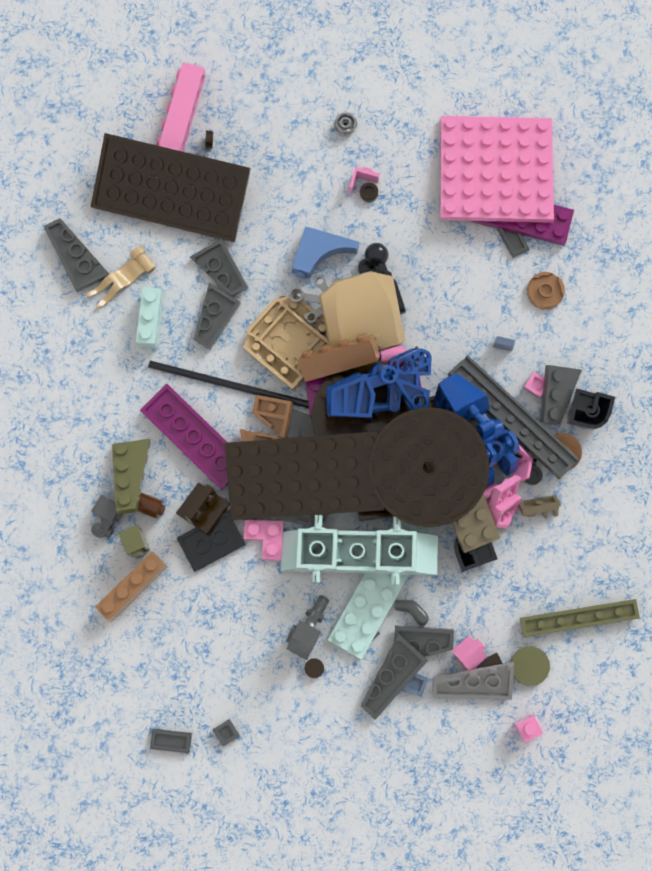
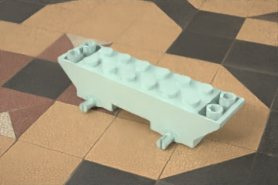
(364, 552)

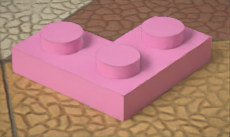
(270, 532)

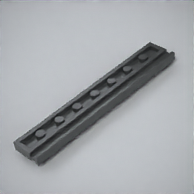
(515, 417)

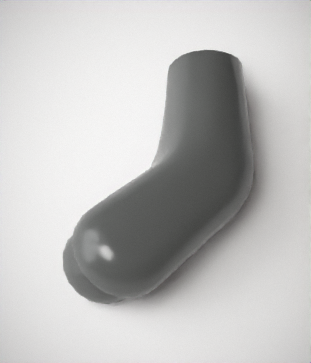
(413, 609)

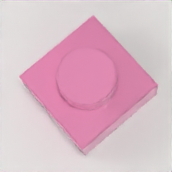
(535, 384)

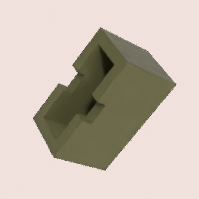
(134, 542)

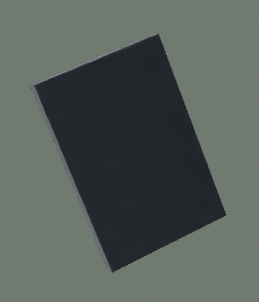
(206, 549)

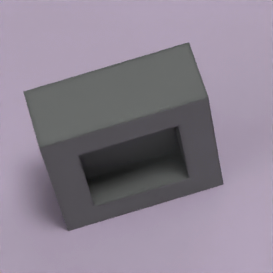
(226, 732)

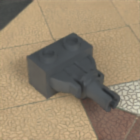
(304, 635)

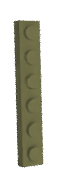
(579, 618)

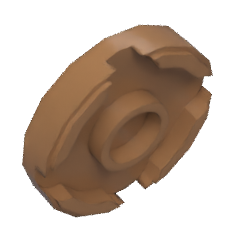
(545, 290)

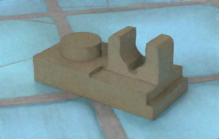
(540, 505)

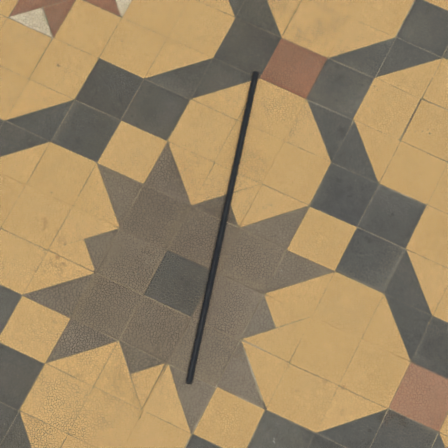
(238, 386)

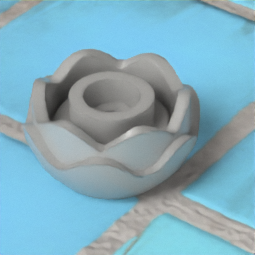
(345, 118)

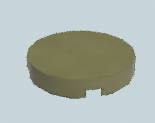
(530, 666)

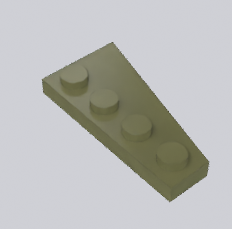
(128, 470)

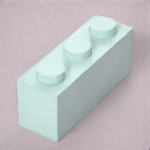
(149, 318)

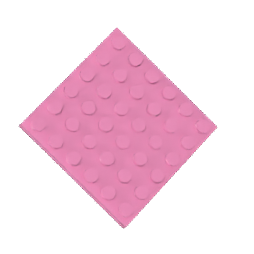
(496, 169)

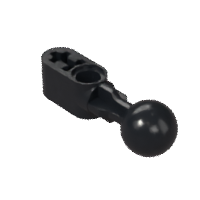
(377, 255)

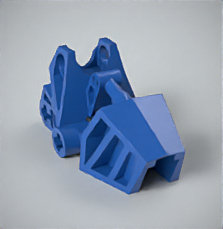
(356, 396)
(469, 402)

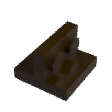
(203, 508)

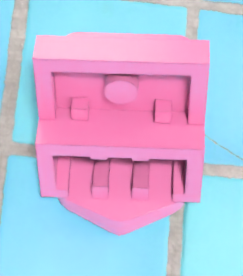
(503, 500)

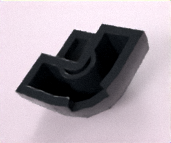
(590, 409)
(475, 557)

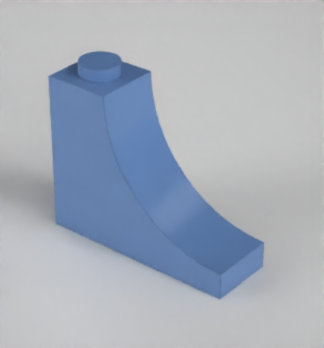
(318, 246)

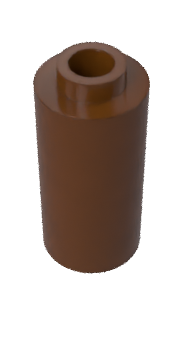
(151, 506)

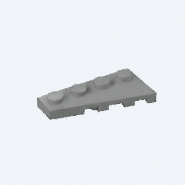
(479, 683)

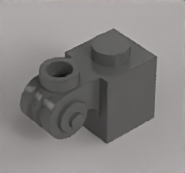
(107, 511)

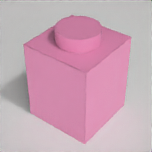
(469, 653)
(528, 728)

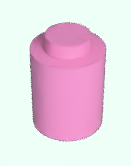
(387, 353)

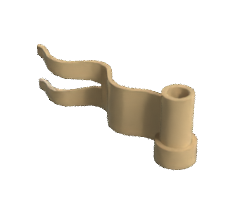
(125, 275)

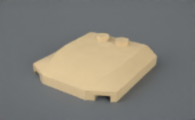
(363, 306)
(281, 337)

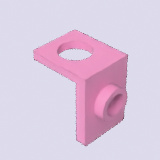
(364, 173)
(524, 465)

